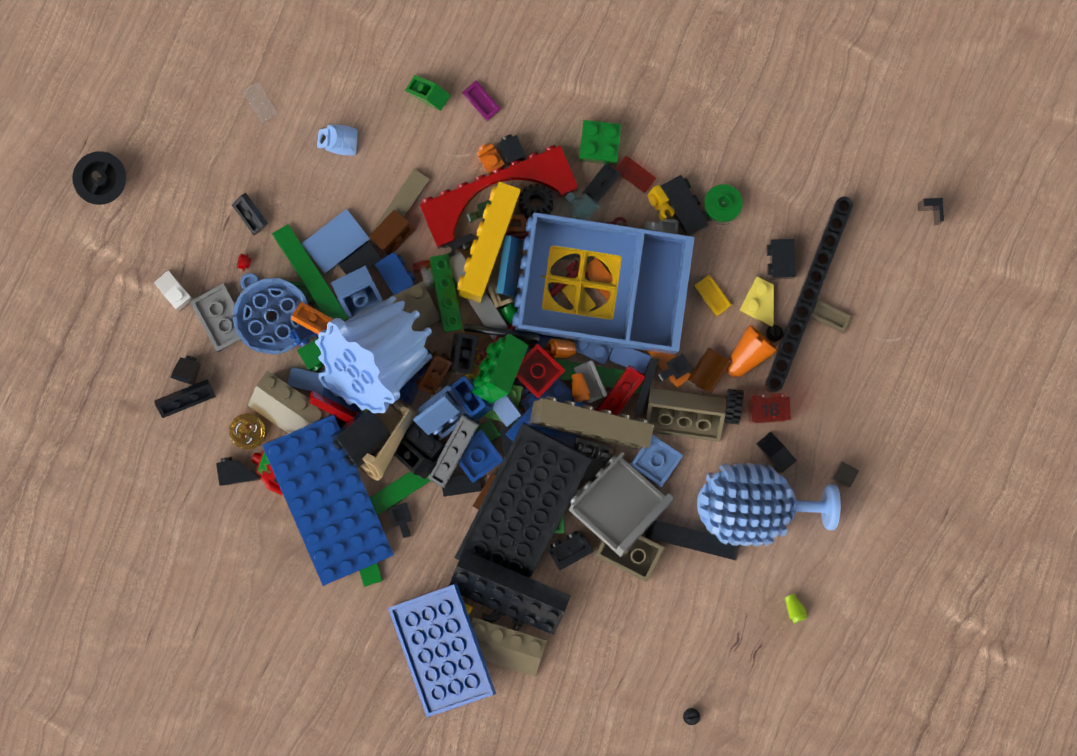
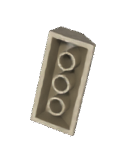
(418, 299)
(283, 404)
(686, 414)
(509, 646)

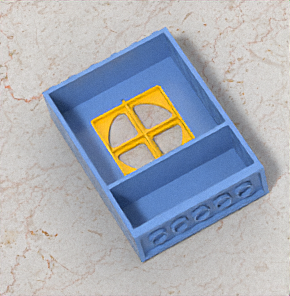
(645, 291)

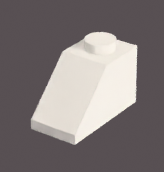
(173, 291)

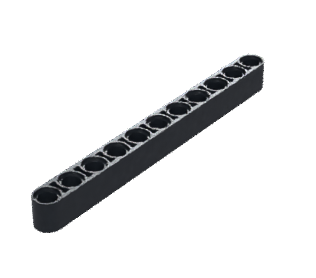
(815, 287)

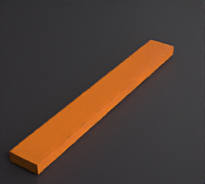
(599, 273)

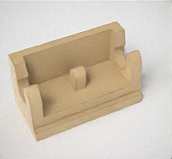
(498, 299)

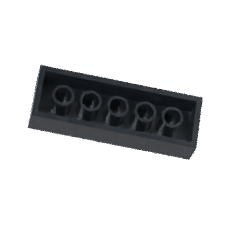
(509, 592)

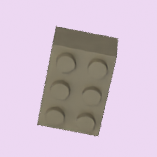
(637, 560)

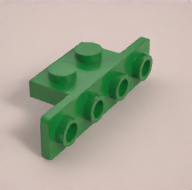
(445, 292)

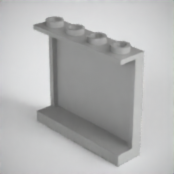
(619, 505)

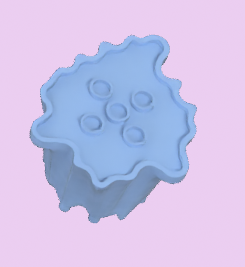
(372, 355)

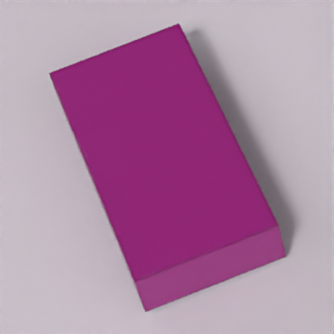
(481, 101)

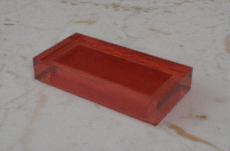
(635, 174)

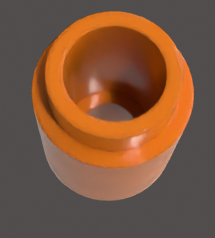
(560, 348)

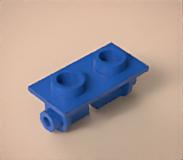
(301, 335)

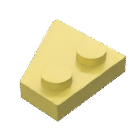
(760, 302)

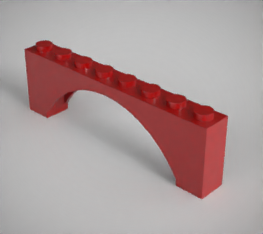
(545, 168)

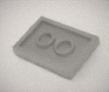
(216, 316)

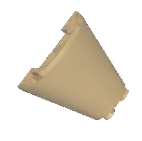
(396, 420)

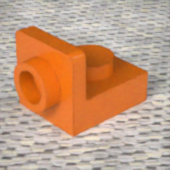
(489, 158)

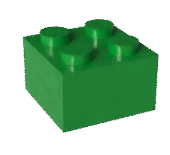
(600, 142)

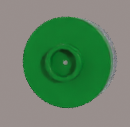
(722, 204)

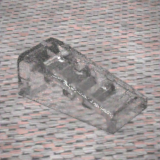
(428, 278)

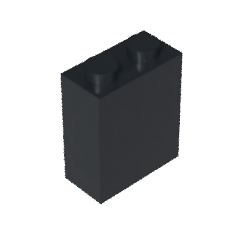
(360, 436)

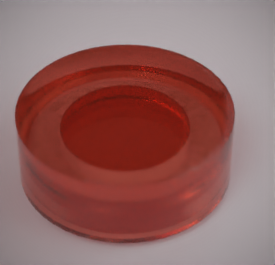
(421, 264)

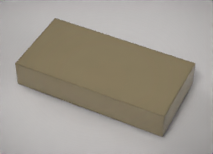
(830, 316)

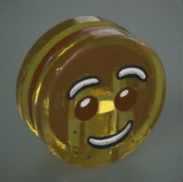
(247, 431)

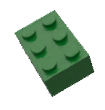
(499, 368)

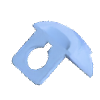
(339, 139)

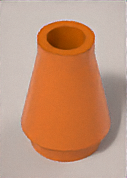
(580, 390)

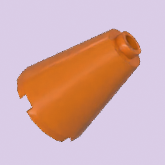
(750, 352)

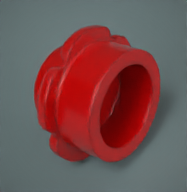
(243, 261)

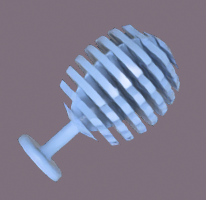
(755, 503)

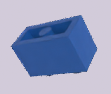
(395, 274)
(472, 403)

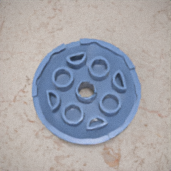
(251, 310)

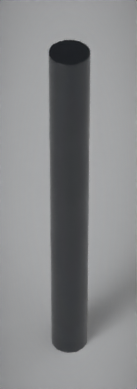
(501, 332)

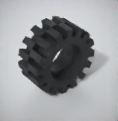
(535, 192)
(734, 406)

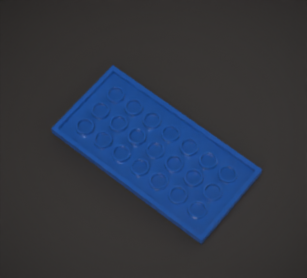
(327, 501)

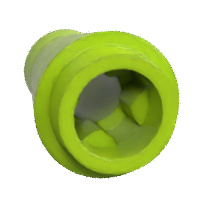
(795, 609)

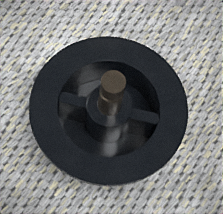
(99, 178)

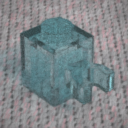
(584, 208)

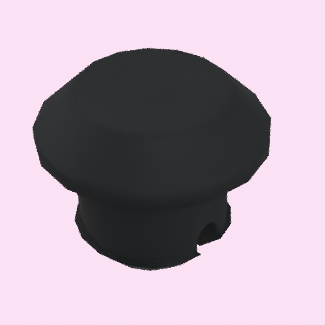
(774, 333)
(691, 716)

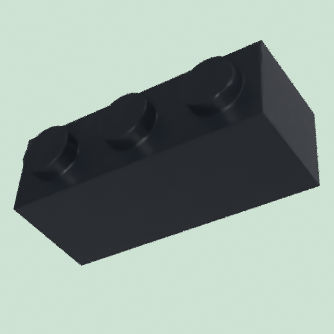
(685, 205)

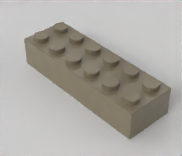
(591, 424)

